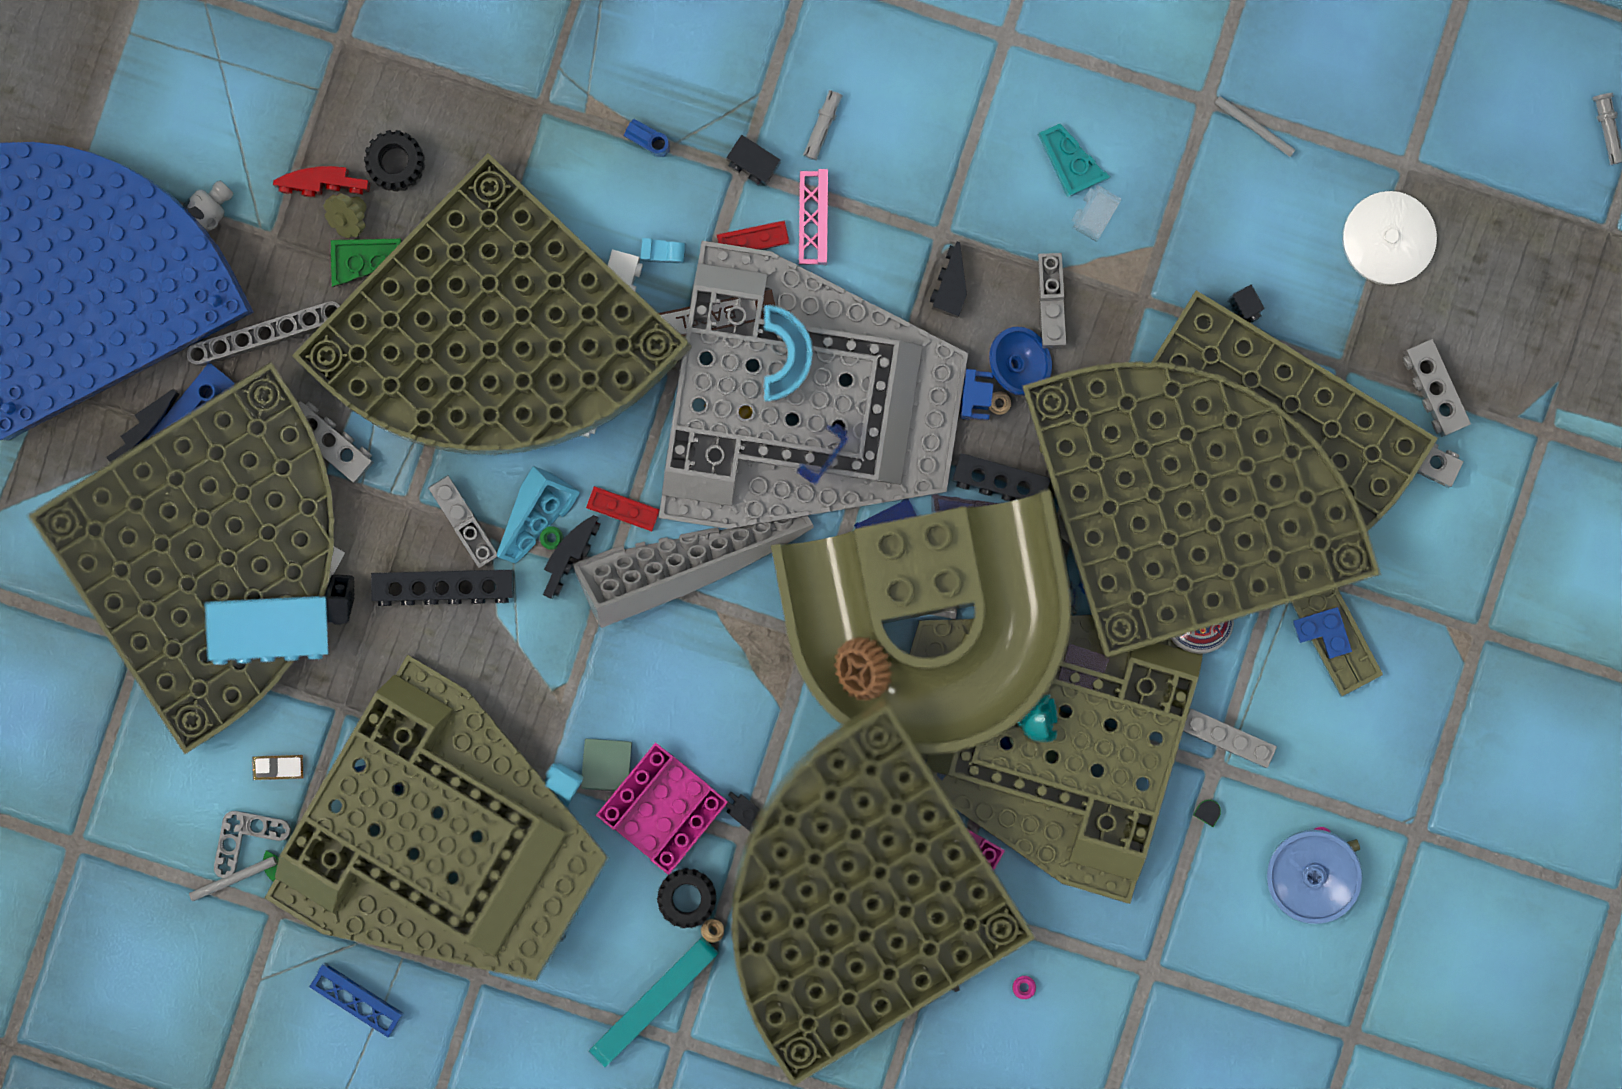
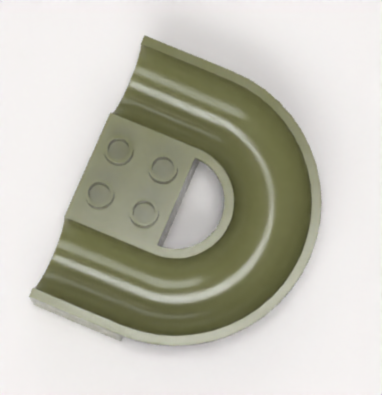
(988, 557)

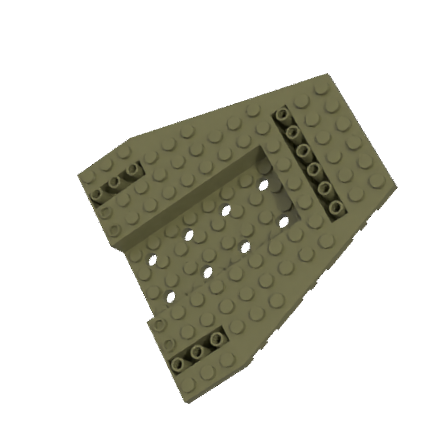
(448, 752)
(1059, 814)

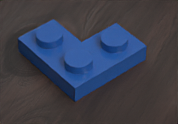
(1325, 625)

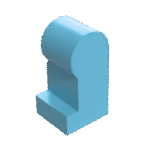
(662, 251)

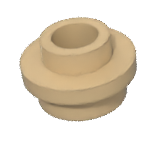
(1006, 400)
(716, 926)

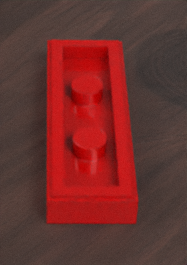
(757, 237)
(623, 508)

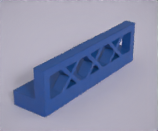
(357, 992)

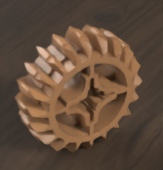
(863, 668)

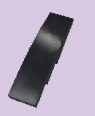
(148, 420)

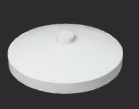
(1389, 238)

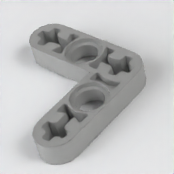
(244, 828)

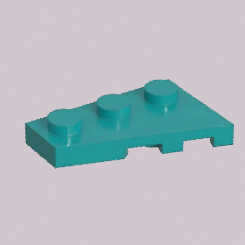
(1070, 161)

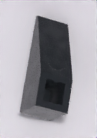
(952, 290)

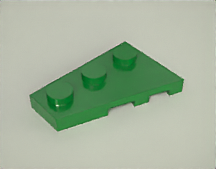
(358, 257)

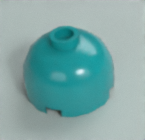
(1039, 720)

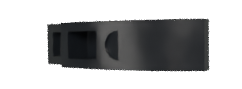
(574, 546)

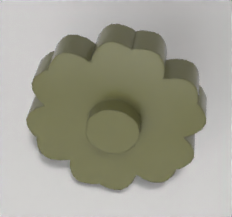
(345, 214)

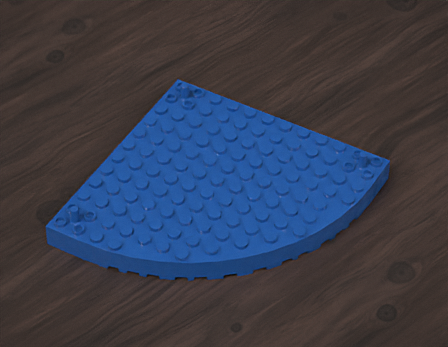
(96, 280)

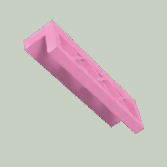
(822, 213)

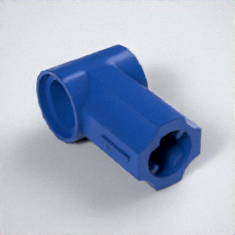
(645, 137)

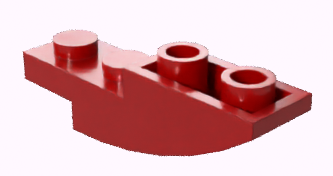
(311, 181)

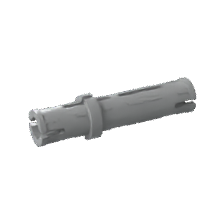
(825, 118)

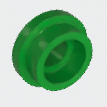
(544, 537)

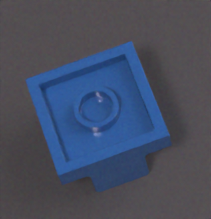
(976, 395)

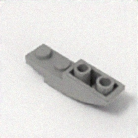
(1051, 300)
(463, 521)

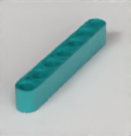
(653, 1001)

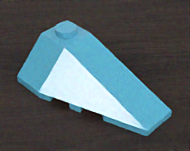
(537, 506)

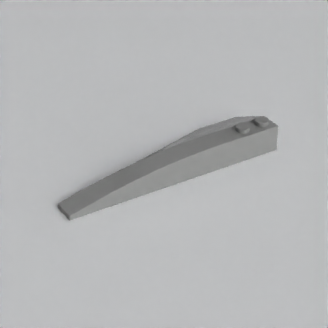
(649, 575)

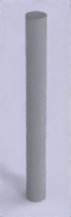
(1254, 126)
(235, 877)

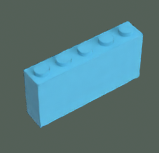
(266, 629)

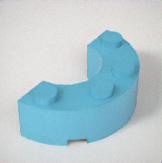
(799, 353)
(563, 782)

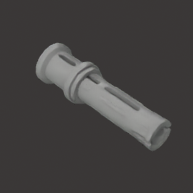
(1607, 117)

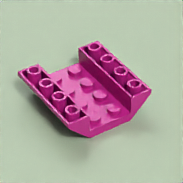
(662, 808)

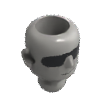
(207, 206)

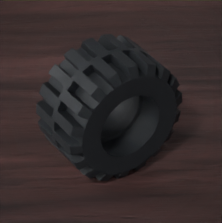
(389, 141)
(666, 903)

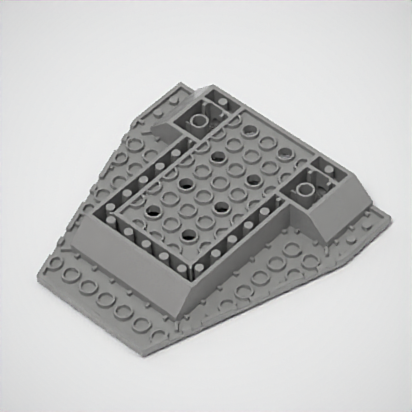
(894, 412)

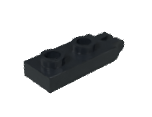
(743, 810)

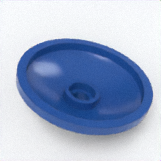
(1025, 352)

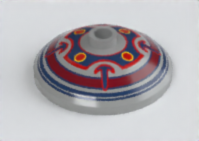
(1205, 639)

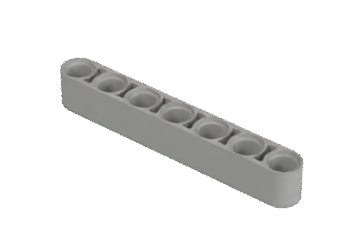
(254, 331)

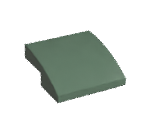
(605, 764)

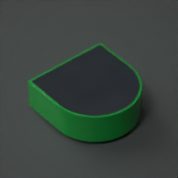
(1208, 812)

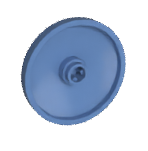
(1314, 876)

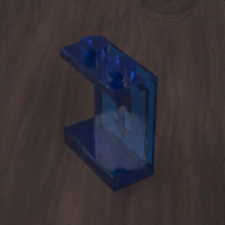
(808, 474)

